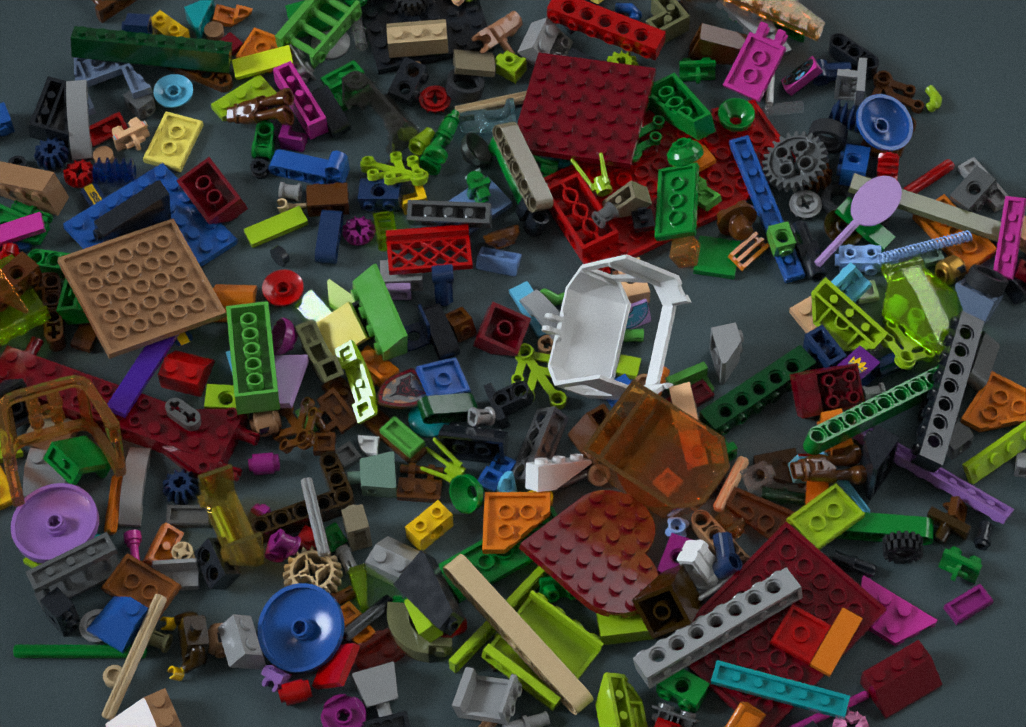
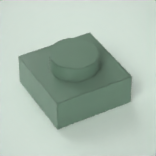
(931, 258)

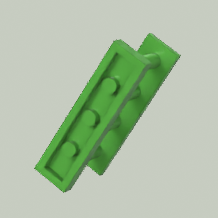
(309, 10)

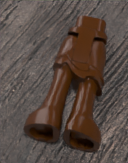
(255, 110)
(822, 467)

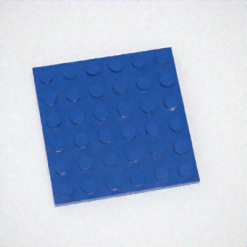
(204, 239)

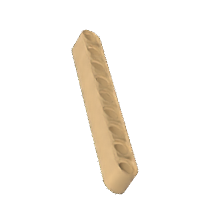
(518, 634)

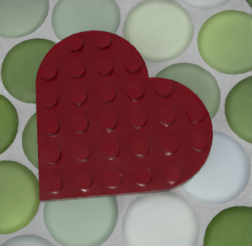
(598, 551)

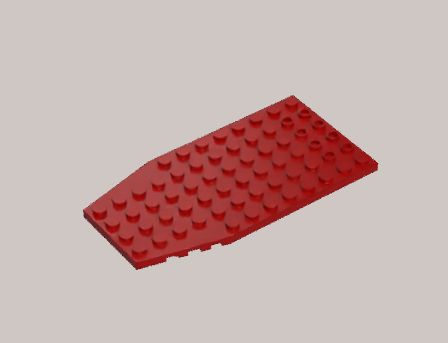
(576, 202)

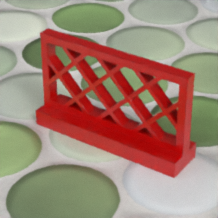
(428, 238)

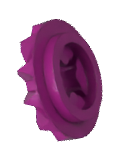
(352, 236)

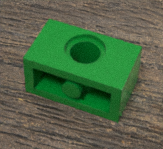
(691, 699)

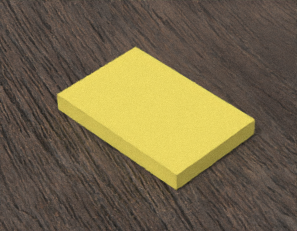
(173, 141)

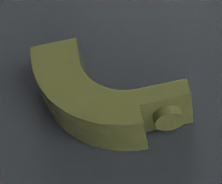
(321, 359)
(409, 640)

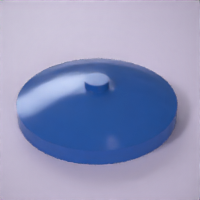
(301, 628)

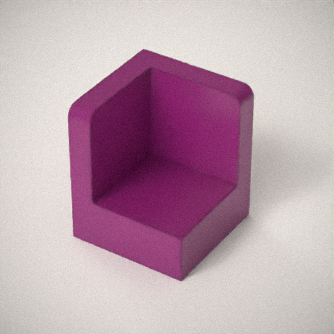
(292, 140)

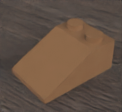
(150, 711)

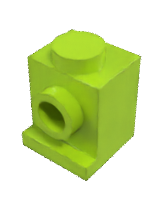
(510, 66)

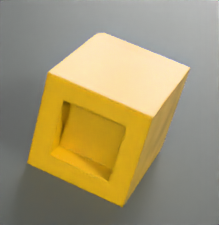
(419, 194)

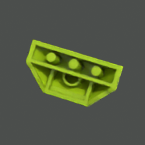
(844, 318)
(619, 703)

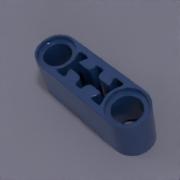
(329, 237)

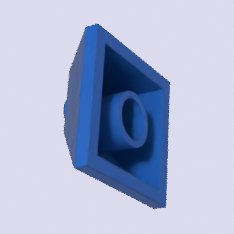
(119, 622)

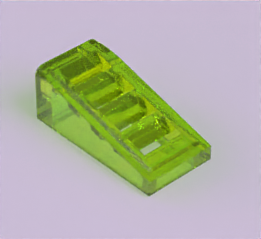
(381, 227)
(358, 579)

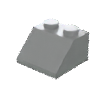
(725, 349)
(38, 472)
(389, 559)
(241, 643)

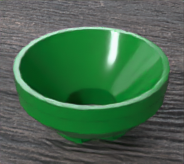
(739, 109)
(684, 152)
(461, 493)

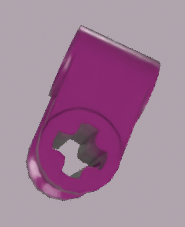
(281, 546)

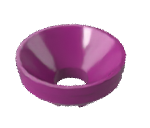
(283, 336)

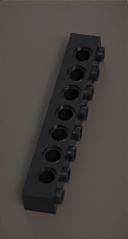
(944, 419)

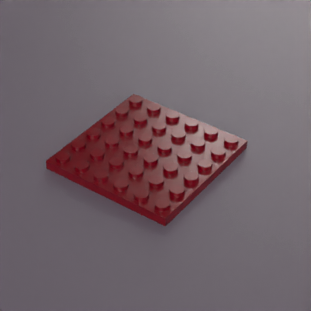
(585, 109)

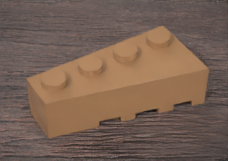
(32, 187)

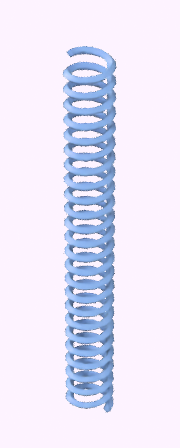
(925, 248)

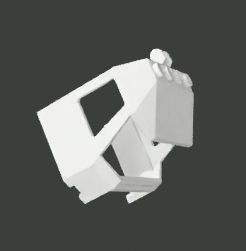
(595, 324)

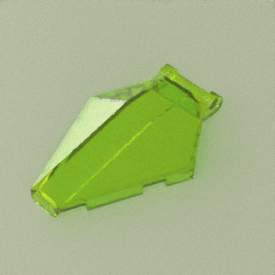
(919, 302)

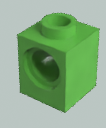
(783, 232)

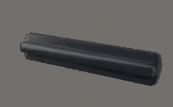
(366, 617)

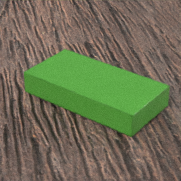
(402, 437)

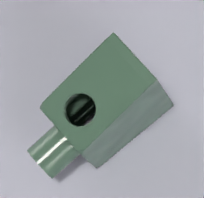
(376, 475)

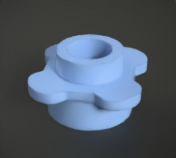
(677, 522)

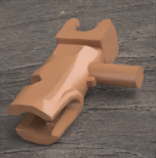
(499, 32)

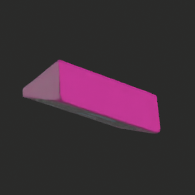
(801, 76)

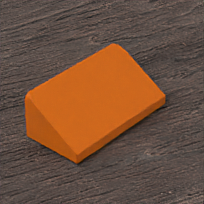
(163, 543)

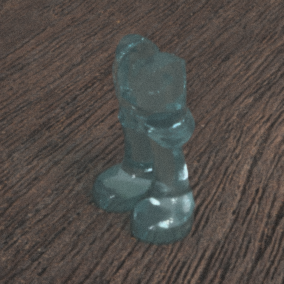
(476, 120)

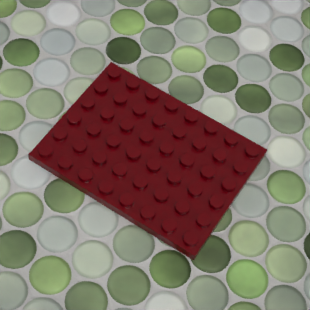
(824, 593)

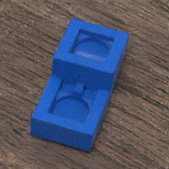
(492, 474)

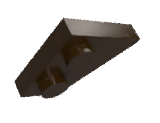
(779, 461)

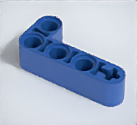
(310, 168)

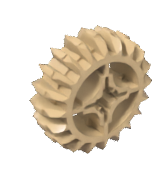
(327, 567)

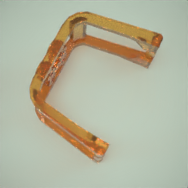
(85, 392)

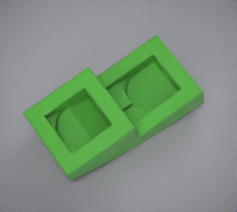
(706, 196)

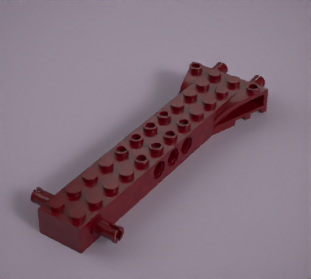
(147, 420)

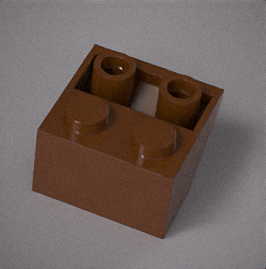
(587, 426)

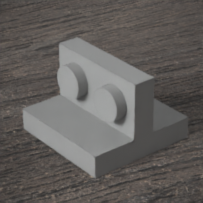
(851, 83)

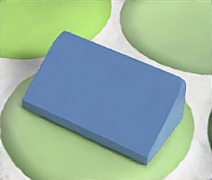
(498, 261)

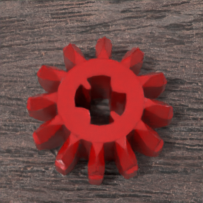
(888, 165)

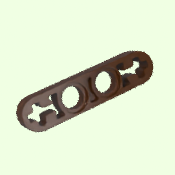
(211, 82)

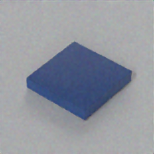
(443, 377)

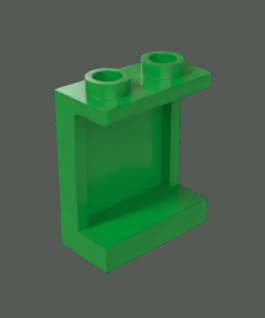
(76, 457)

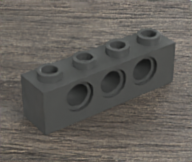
(449, 213)

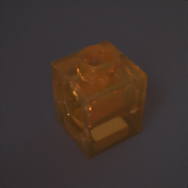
(685, 251)

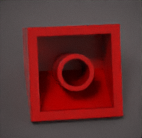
(185, 373)

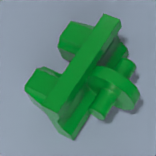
(697, 69)
(478, 187)
(960, 566)
(553, 590)

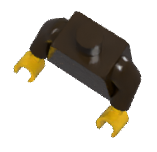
(192, 639)

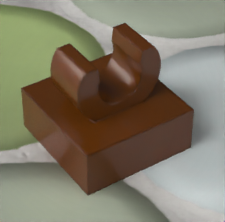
(324, 442)
(956, 508)

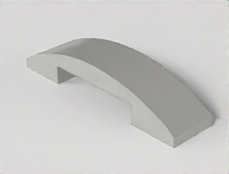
(78, 119)
(537, 306)
(133, 487)

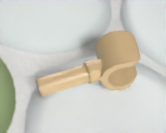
(287, 206)

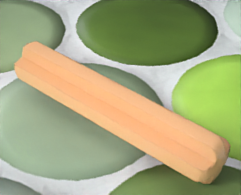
(732, 481)

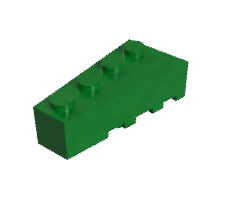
(680, 107)

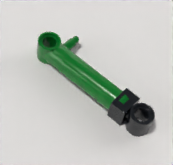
(534, 221)

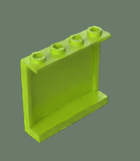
(560, 633)

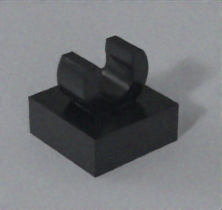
(642, 220)

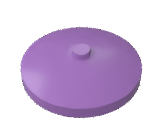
(54, 521)

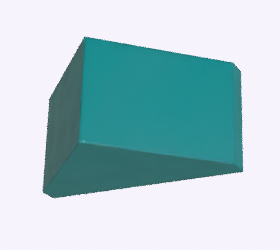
(199, 15)

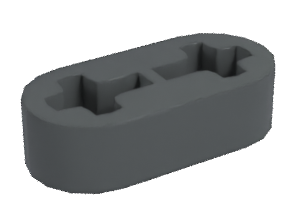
(180, 418)

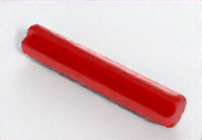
(930, 177)

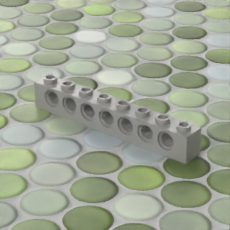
(713, 638)

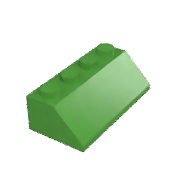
(380, 314)

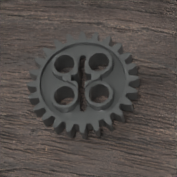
(777, 165)

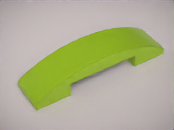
(359, 380)

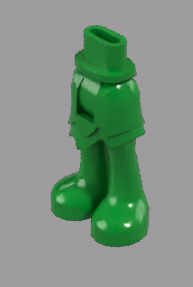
(434, 154)

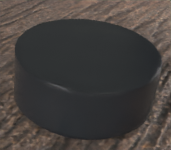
(279, 255)

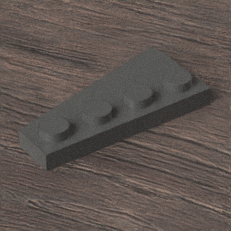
(749, 21)

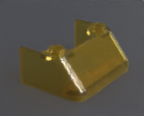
(228, 519)

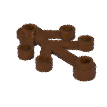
(887, 88)
(305, 437)

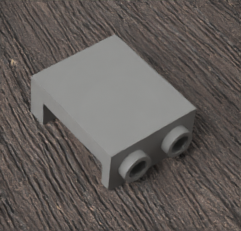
(486, 697)

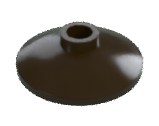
(832, 227)

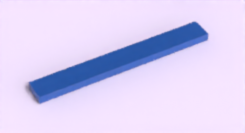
(763, 201)

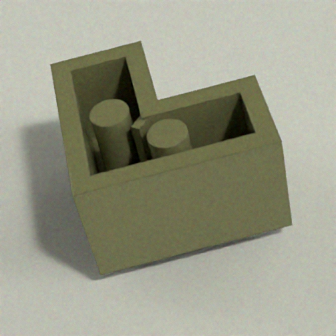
(670, 17)

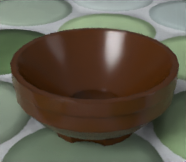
(502, 237)

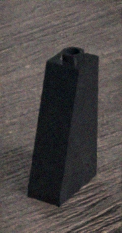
(136, 213)
(430, 593)

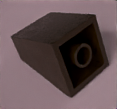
(668, 602)

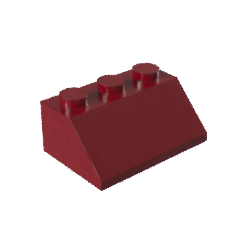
(212, 193)
(901, 679)

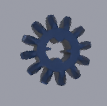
(51, 154)
(180, 486)

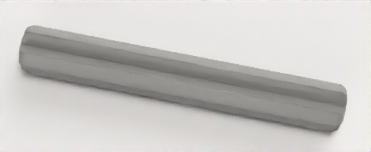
(315, 517)

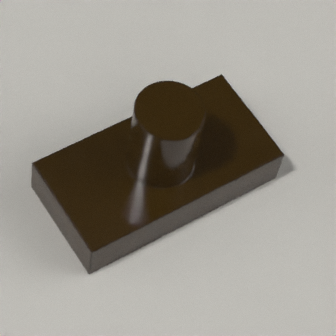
(947, 525)

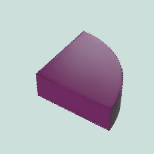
(260, 510)

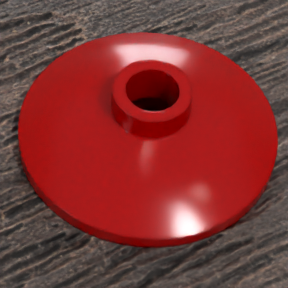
(279, 281)

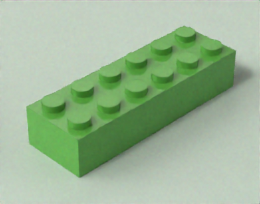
(252, 358)

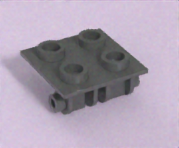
(666, 710)

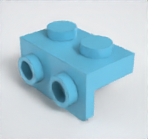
(851, 282)

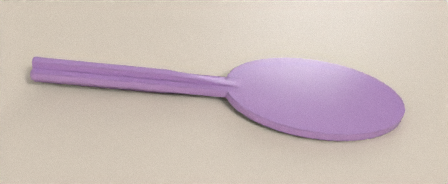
(869, 207)

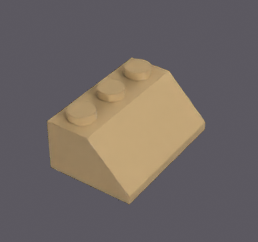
(417, 38)

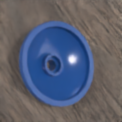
(889, 117)

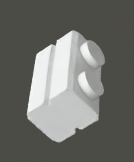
(698, 563)

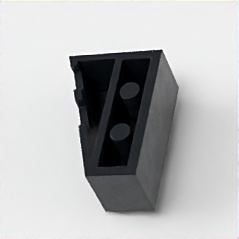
(51, 112)

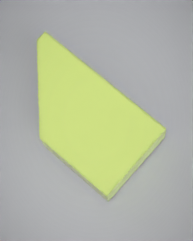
(337, 295)

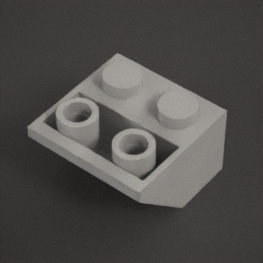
(544, 37)

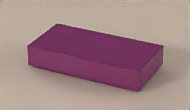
(968, 604)

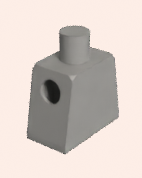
(377, 687)

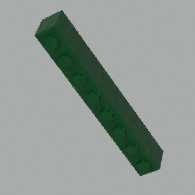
(151, 49)

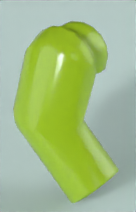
(935, 98)

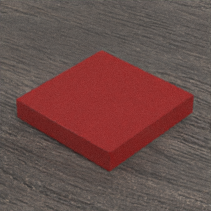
(800, 634)
(337, 669)

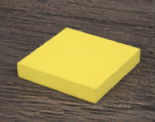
(341, 327)

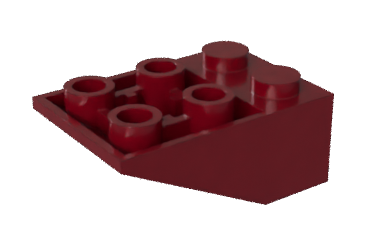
(826, 389)

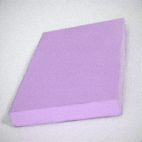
(289, 373)

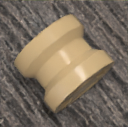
(182, 549)

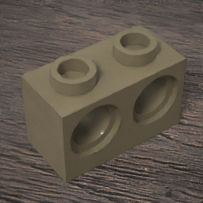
(356, 527)

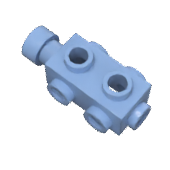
(862, 257)

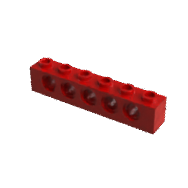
(591, 19)

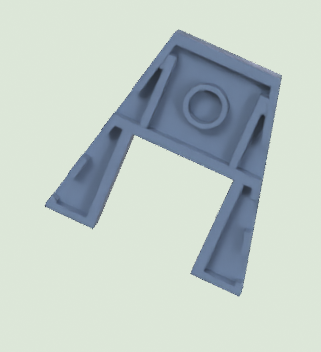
(99, 70)

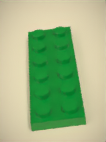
(494, 566)

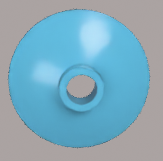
(170, 85)

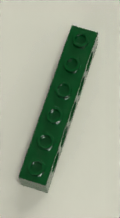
(796, 359)

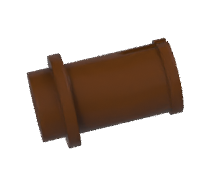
(344, 595)

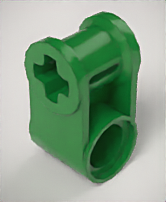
(264, 143)

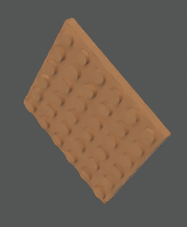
(141, 288)

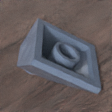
(976, 302)

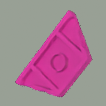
(901, 618)

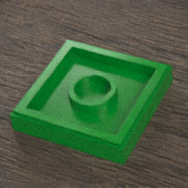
(714, 258)

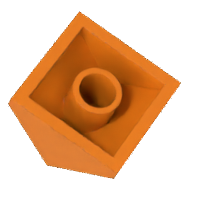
(235, 295)

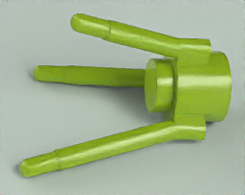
(601, 183)
(452, 468)

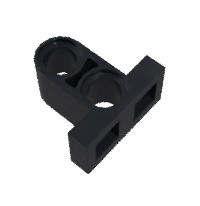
(513, 401)

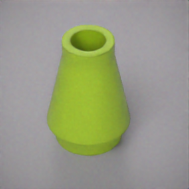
(421, 141)

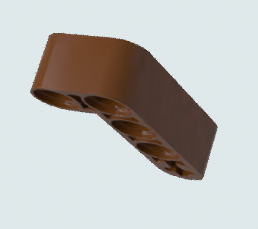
(49, 295)

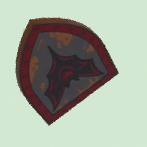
(401, 390)

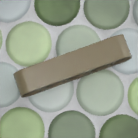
(522, 166)

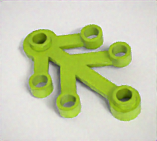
(417, 176)
(904, 358)
(537, 373)

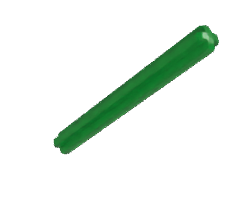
(69, 651)

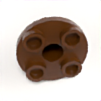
(737, 220)

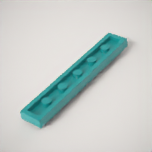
(780, 689)

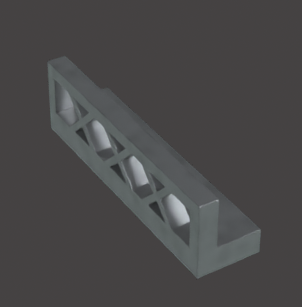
(546, 442)

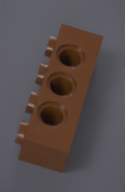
(22, 267)

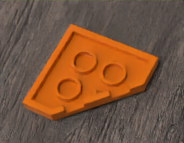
(996, 405)
(511, 518)

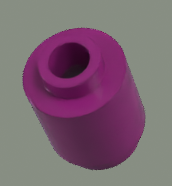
(264, 463)

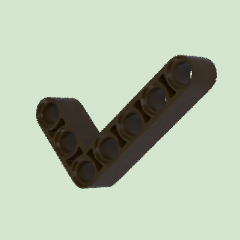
(331, 499)

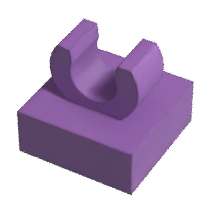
(276, 675)

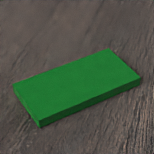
(677, 202)

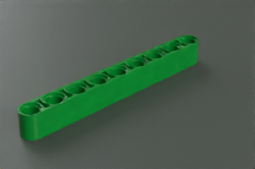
(869, 413)

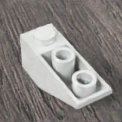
(553, 473)

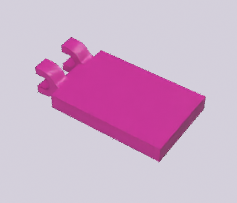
(756, 63)

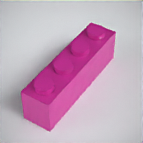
(304, 105)

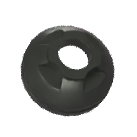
(475, 150)

